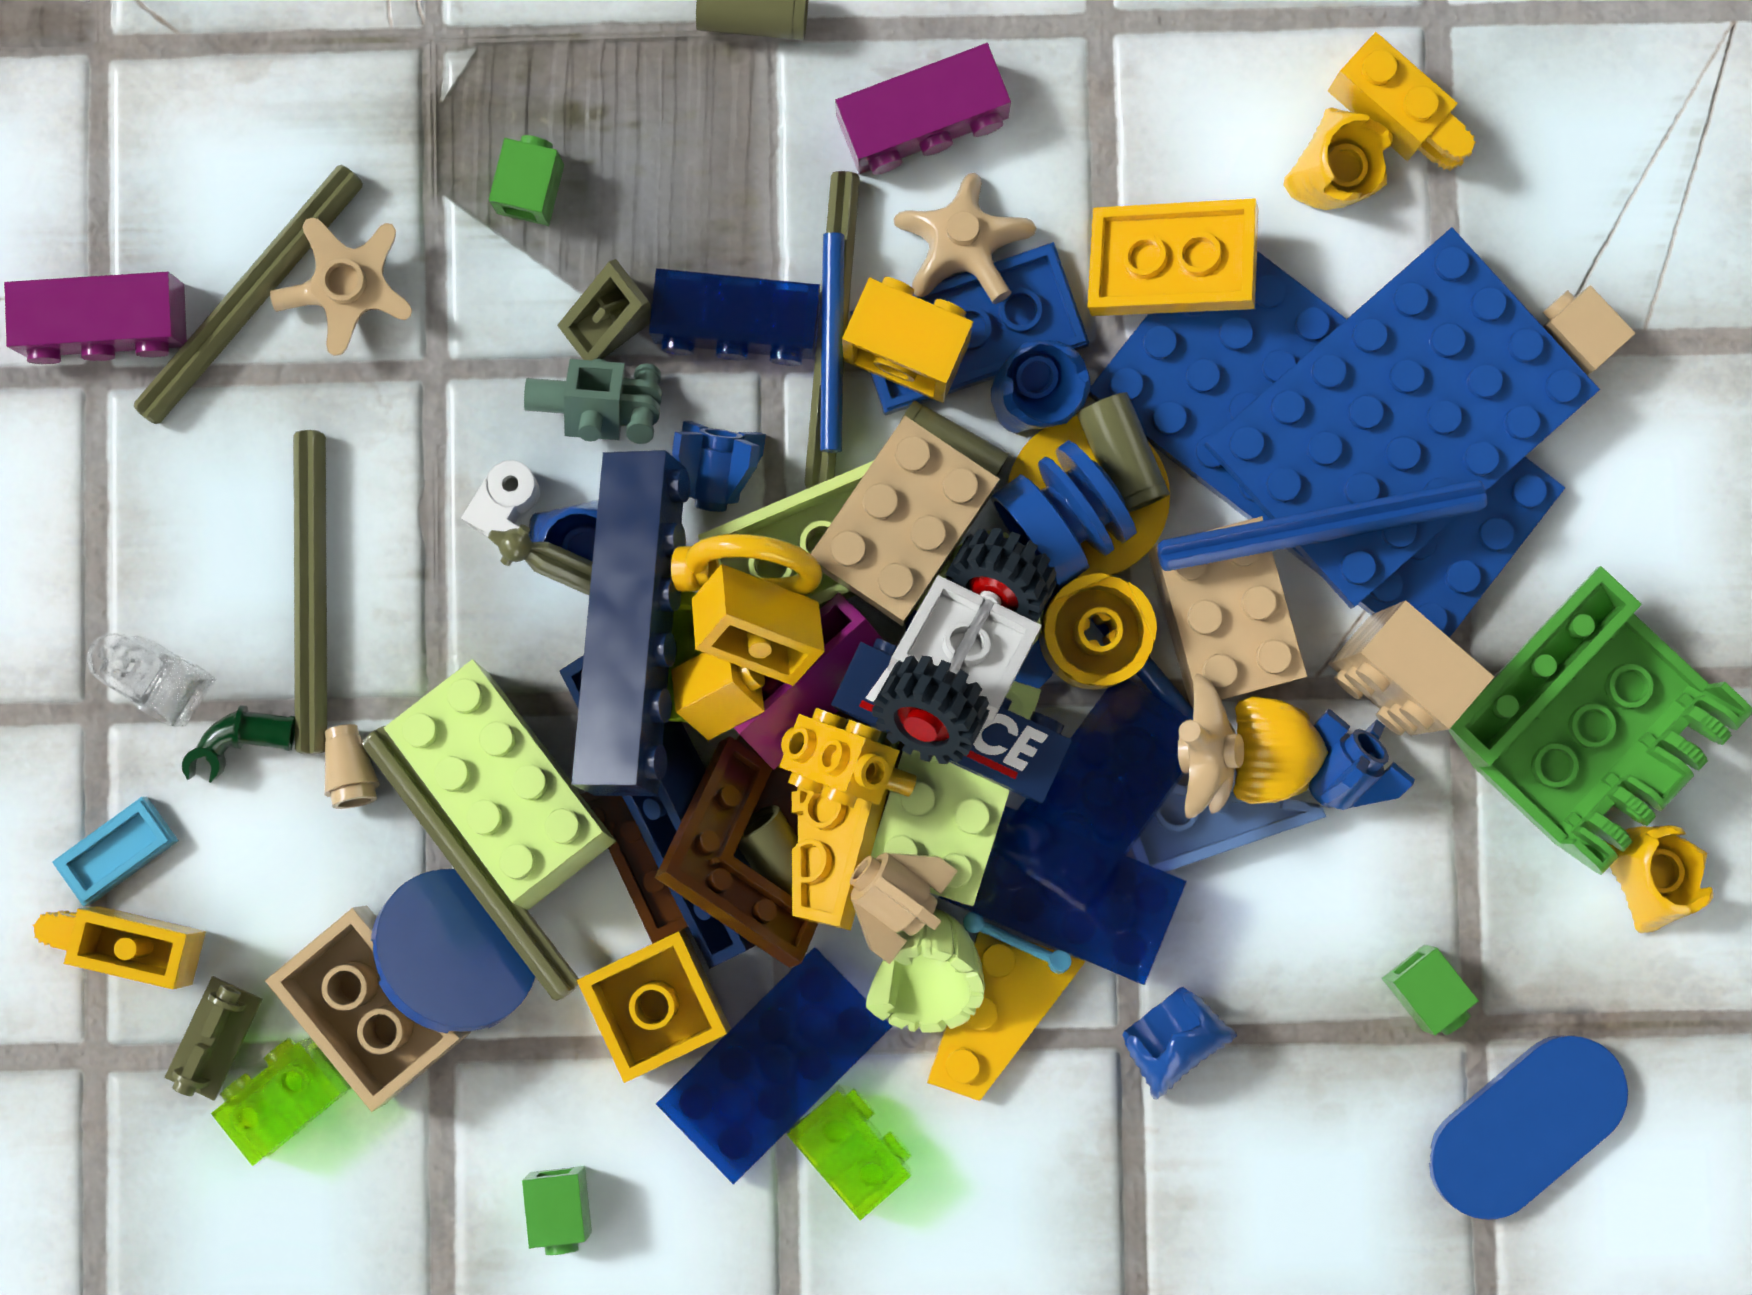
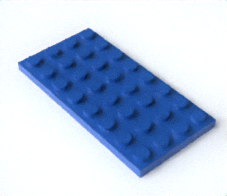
(1205, 367)

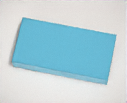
(115, 851)

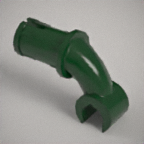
(239, 729)

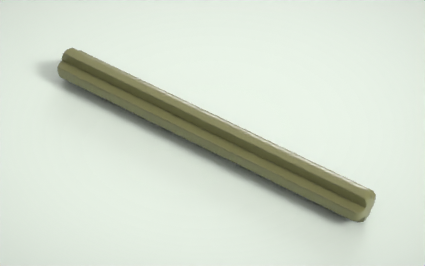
(840, 219)
(245, 297)
(310, 591)
(511, 919)

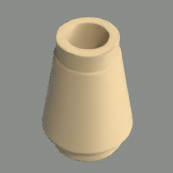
(348, 769)

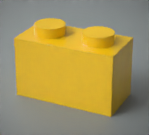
(757, 625)

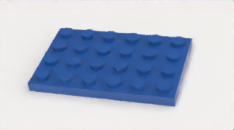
(1407, 395)

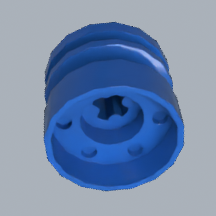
(1066, 512)

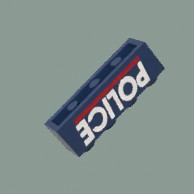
(1008, 752)

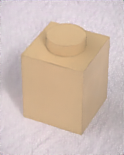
(1586, 328)

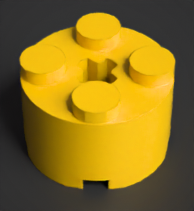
(1107, 602)

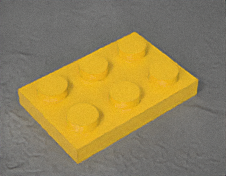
(1173, 257)

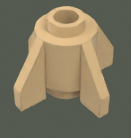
(895, 896)

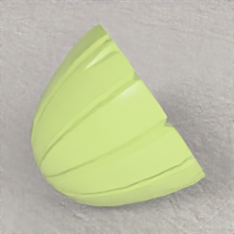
(931, 980)

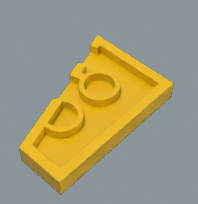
(828, 850)
(1014, 1002)

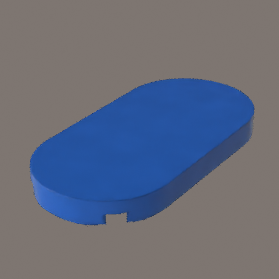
(1528, 1126)

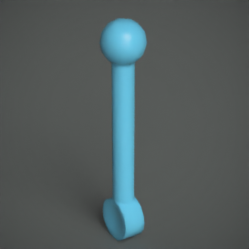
(1058, 961)

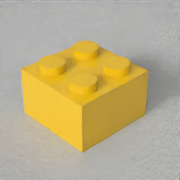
(907, 337)
(654, 1005)

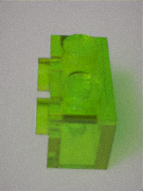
(280, 1100)
(851, 1150)

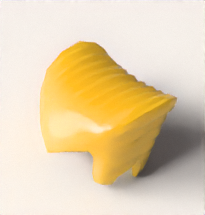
(1340, 162)
(1279, 751)
(1661, 876)

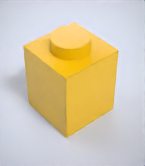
(716, 694)

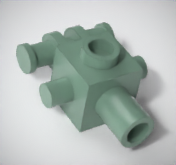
(600, 400)

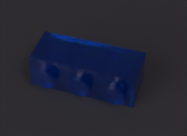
(734, 316)

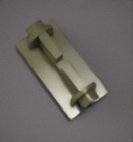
(212, 1039)

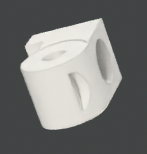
(502, 497)

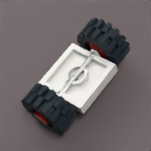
(965, 646)

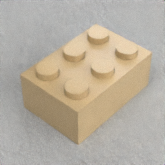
(904, 520)
(1230, 623)
(1409, 671)
(343, 1009)

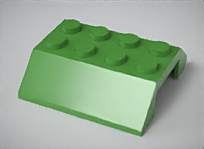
(1594, 721)

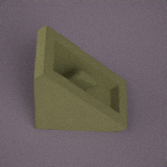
(606, 314)

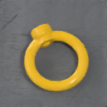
(695, 564)

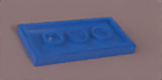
(1035, 310)

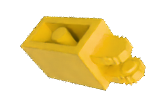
(1405, 101)
(124, 945)

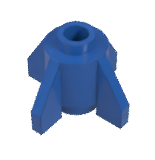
(717, 462)
(1355, 766)

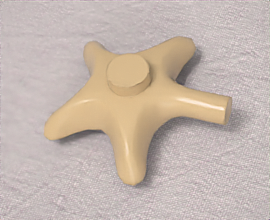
(963, 240)
(344, 283)
(1208, 751)

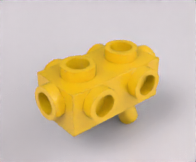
(842, 760)

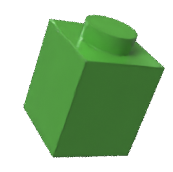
(527, 179)
(1431, 991)
(557, 1209)

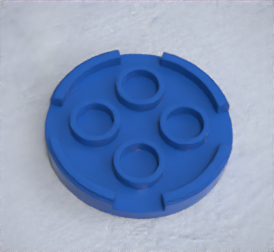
(446, 956)

